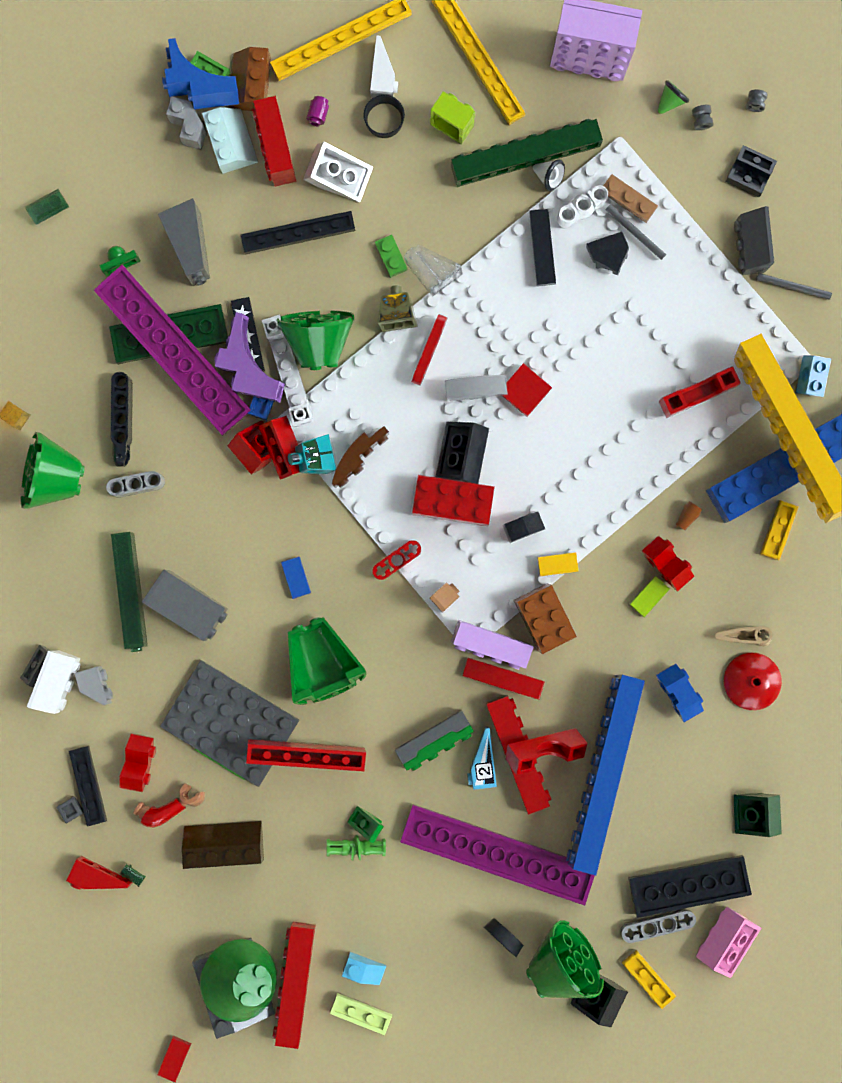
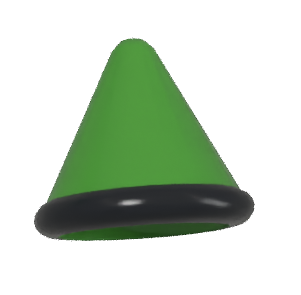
(671, 98)

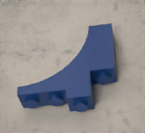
(202, 87)

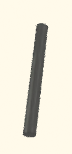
(636, 232)
(794, 286)

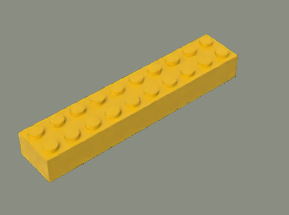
(791, 426)

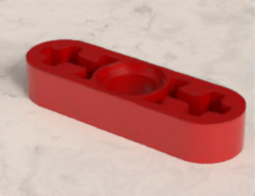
(412, 556)

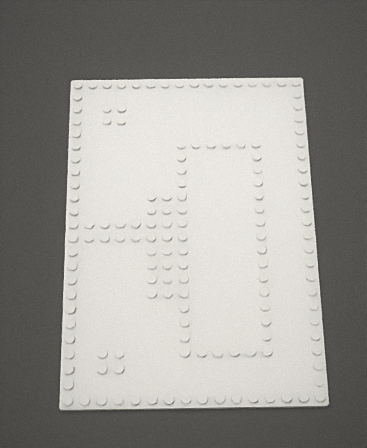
(597, 438)

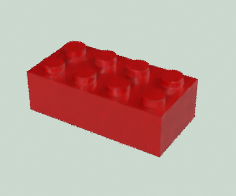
(273, 141)
(453, 500)

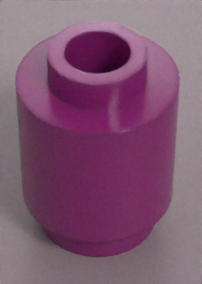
(317, 111)

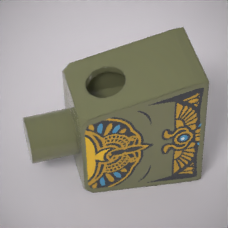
(396, 311)

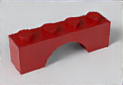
(700, 392)
(564, 744)

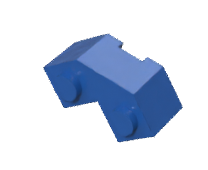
(681, 693)

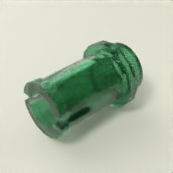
(132, 875)

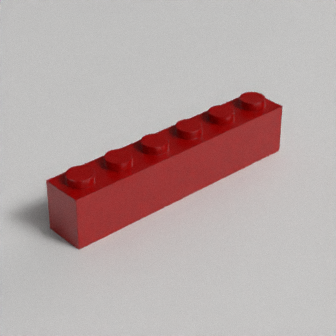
(509, 731)
(306, 755)
(295, 985)

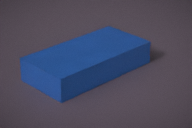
(296, 577)

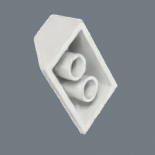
(54, 682)

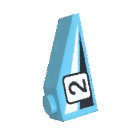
(482, 767)

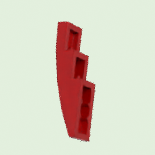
(503, 678)

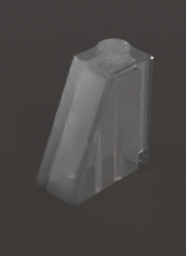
(432, 268)

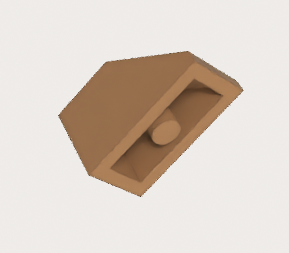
(445, 596)

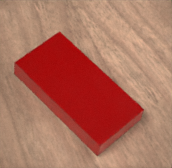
(174, 1059)

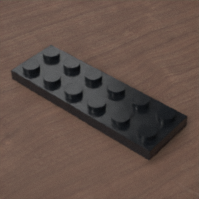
(689, 886)

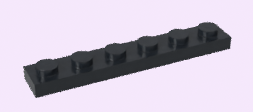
(298, 232)

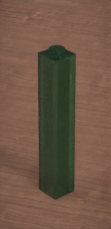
(129, 591)

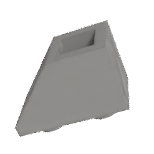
(93, 684)

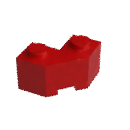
(673, 569)
(137, 763)

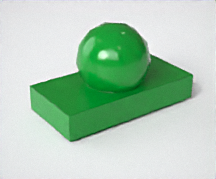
(118, 257)

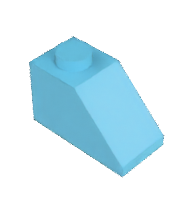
(363, 970)

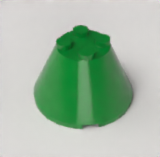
(317, 337)
(49, 473)
(565, 965)
(238, 980)

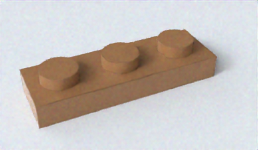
(630, 198)

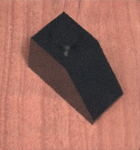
(523, 527)

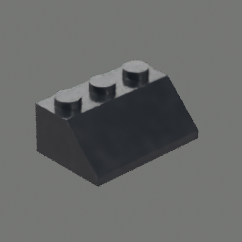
(462, 451)

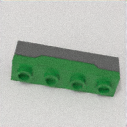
(434, 740)

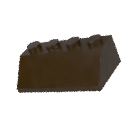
(222, 844)

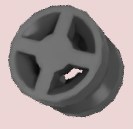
(756, 100)

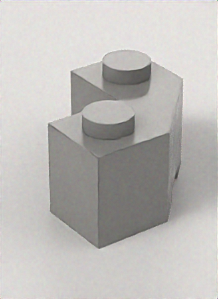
(183, 114)

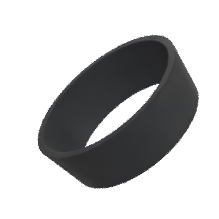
(383, 99)
(503, 936)

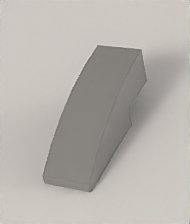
(475, 387)

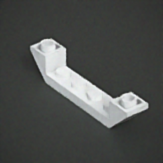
(289, 373)

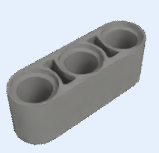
(126, 484)

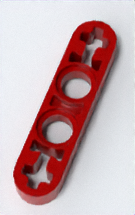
(429, 349)

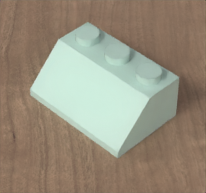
(229, 138)

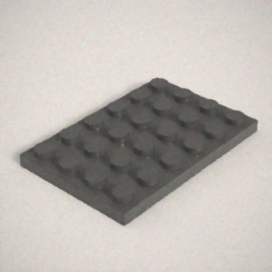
(221, 716)

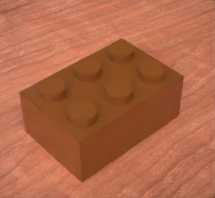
(545, 618)

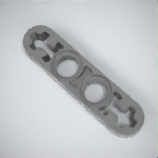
(657, 922)

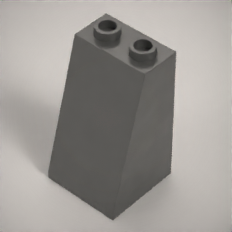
(186, 235)
(185, 605)

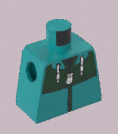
(314, 456)

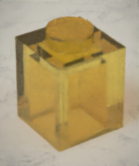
(14, 415)

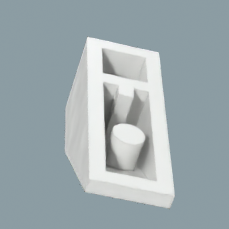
(383, 76)

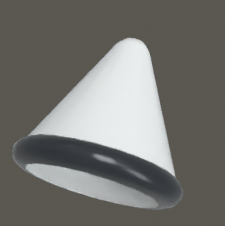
(550, 173)

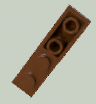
(351, 461)

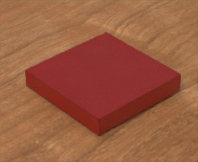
(526, 390)

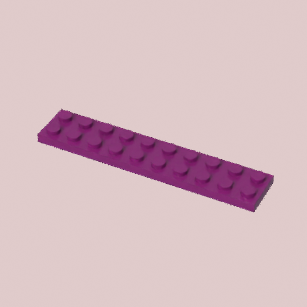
(172, 349)
(495, 854)

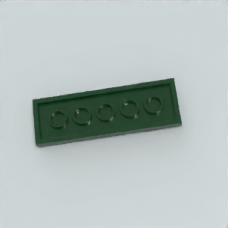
(201, 326)

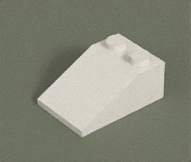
(337, 172)

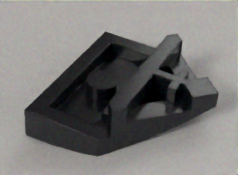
(609, 252)

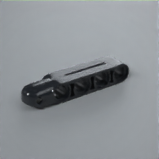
(121, 449)

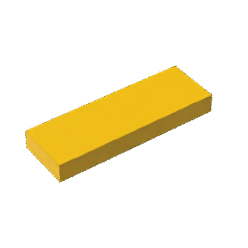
(779, 530)
(649, 979)

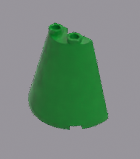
(320, 663)

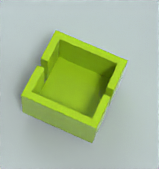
(452, 117)

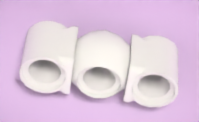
(588, 200)

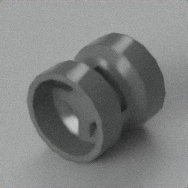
(702, 117)

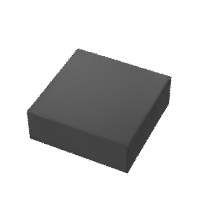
(70, 809)

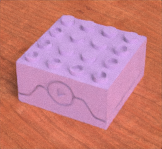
(595, 39)

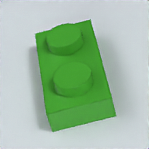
(209, 65)
(391, 256)

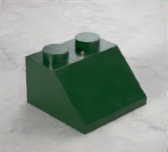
(757, 814)

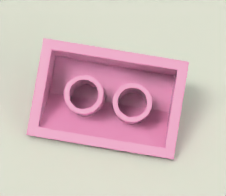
(728, 942)

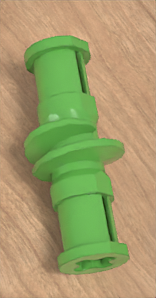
(355, 847)

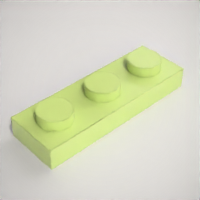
(361, 1014)

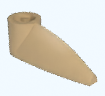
(746, 635)

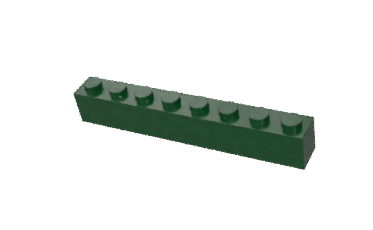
(526, 152)

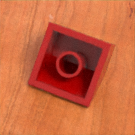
(251, 448)

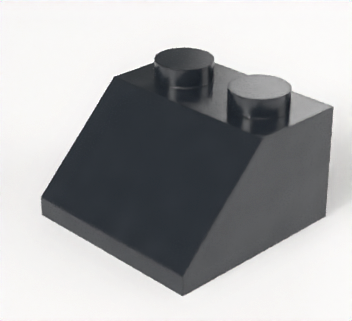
(605, 1006)

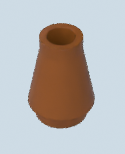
(688, 515)

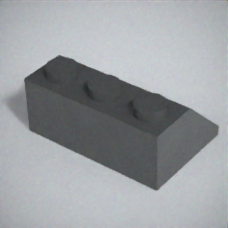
(754, 241)

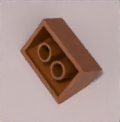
(252, 73)

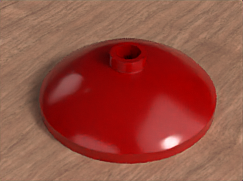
(740, 676)

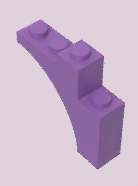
(238, 359)

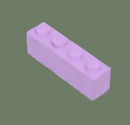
(492, 644)

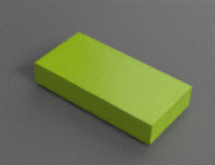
(649, 596)

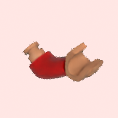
(156, 817)

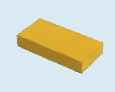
(558, 564)

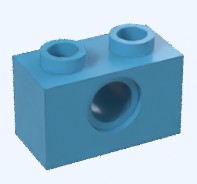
(813, 375)

